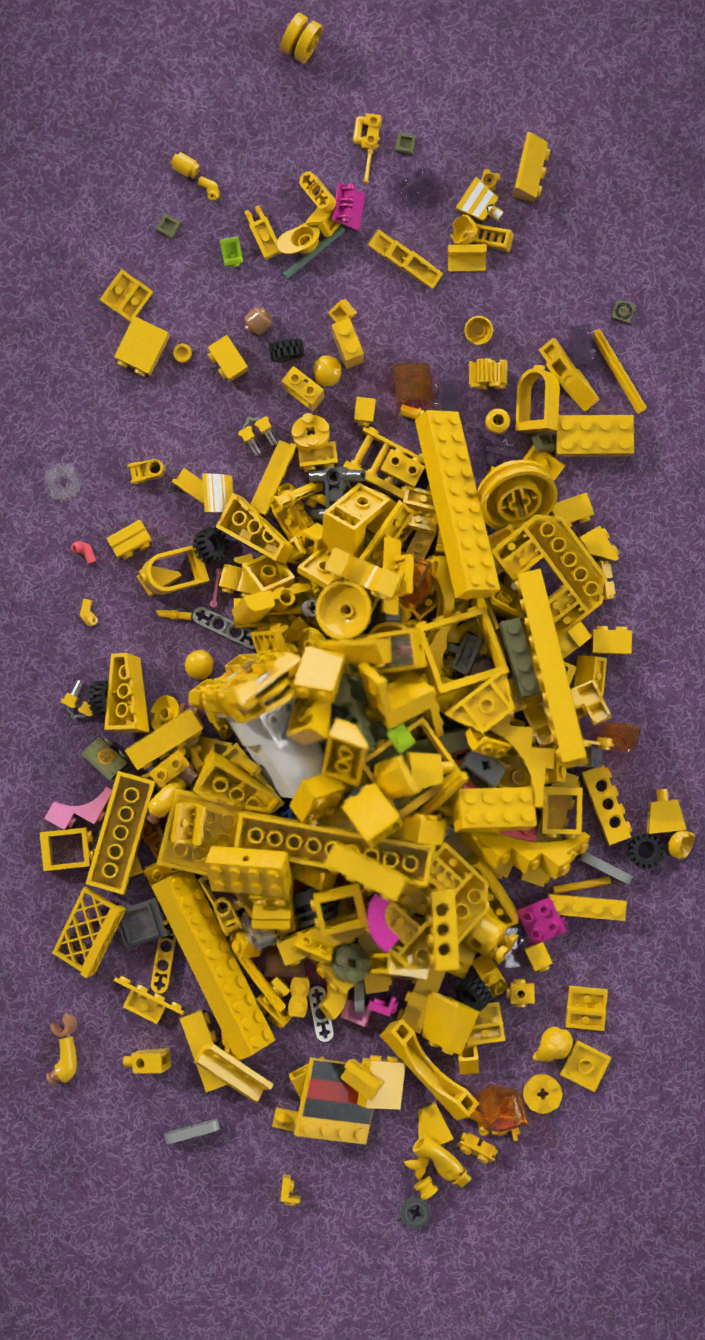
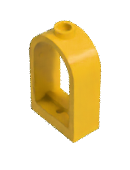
(523, 405)
(197, 566)

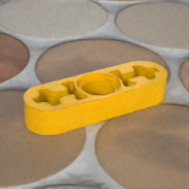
(324, 192)

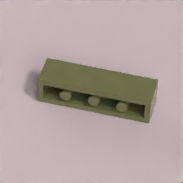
(518, 658)

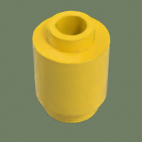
(185, 165)

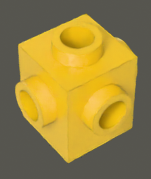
(520, 985)

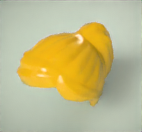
(554, 1044)

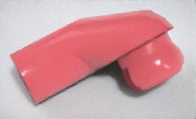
(84, 549)

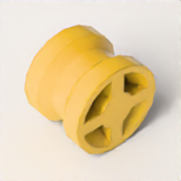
(426, 1188)

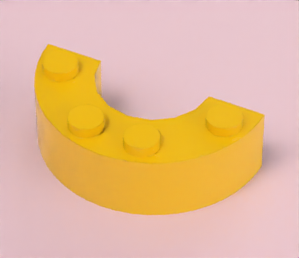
(379, 581)

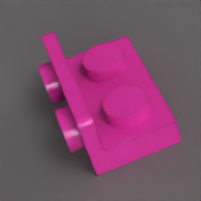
(379, 1005)

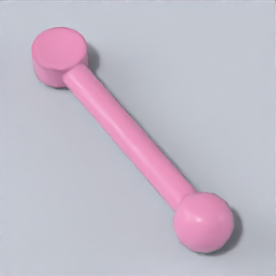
(213, 603)

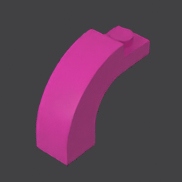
(377, 926)

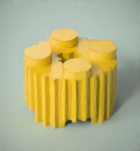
(488, 374)

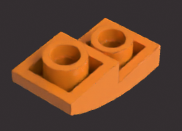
(152, 838)

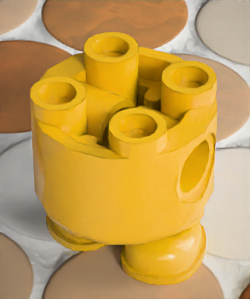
(488, 935)

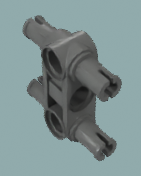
(334, 488)

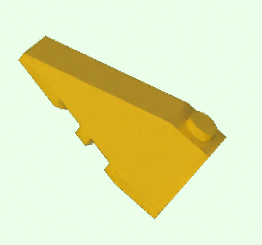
(228, 783)

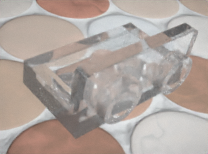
(258, 938)

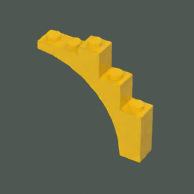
(534, 759)
(526, 855)

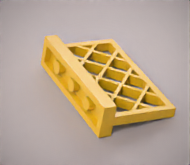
(100, 943)

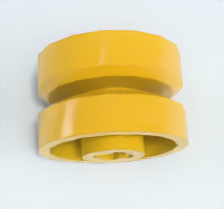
(301, 38)

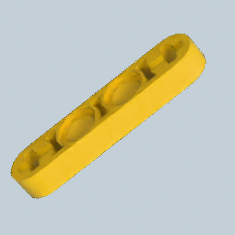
(162, 955)

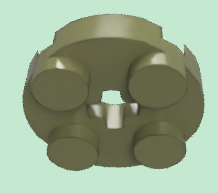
(360, 962)

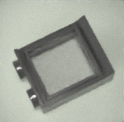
(142, 923)

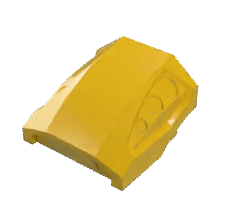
(394, 778)

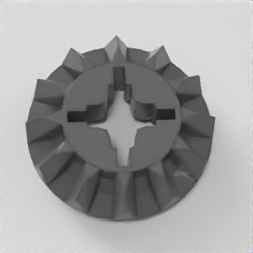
(418, 1221)

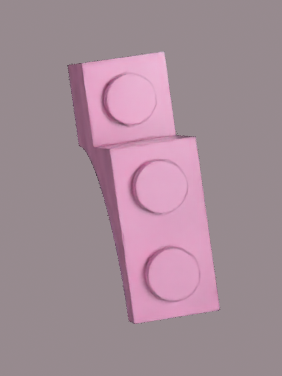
(63, 815)

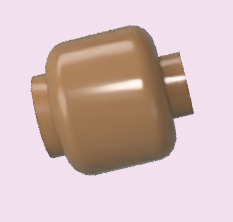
(258, 321)

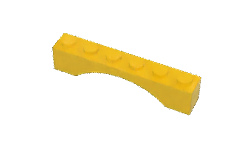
(446, 606)
(450, 1094)

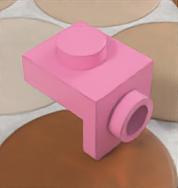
(359, 1018)

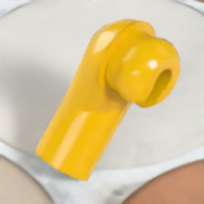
(316, 498)
(86, 613)
(195, 759)

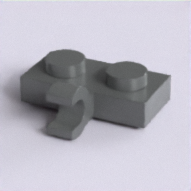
(465, 654)

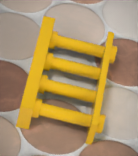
(387, 484)

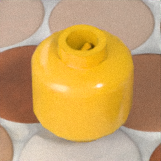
(499, 415)

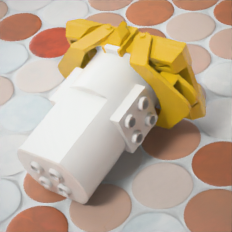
(258, 705)

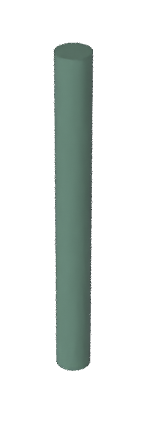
(307, 257)

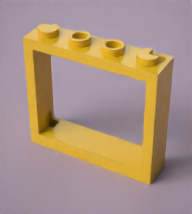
(492, 642)
(428, 792)

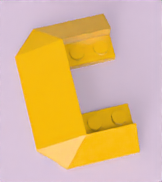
(566, 557)
(471, 905)

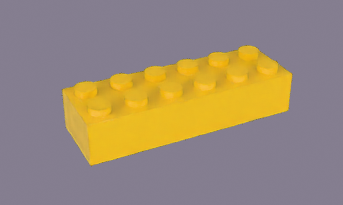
(121, 832)

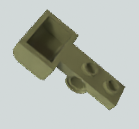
(353, 697)

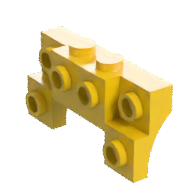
(586, 700)

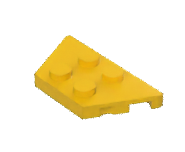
(485, 704)

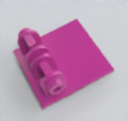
(348, 206)
(542, 921)

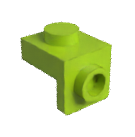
(231, 251)
(400, 737)

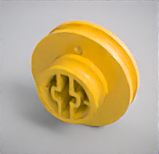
(516, 493)

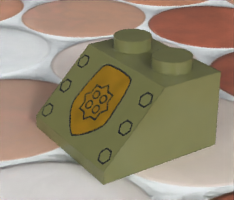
(105, 757)

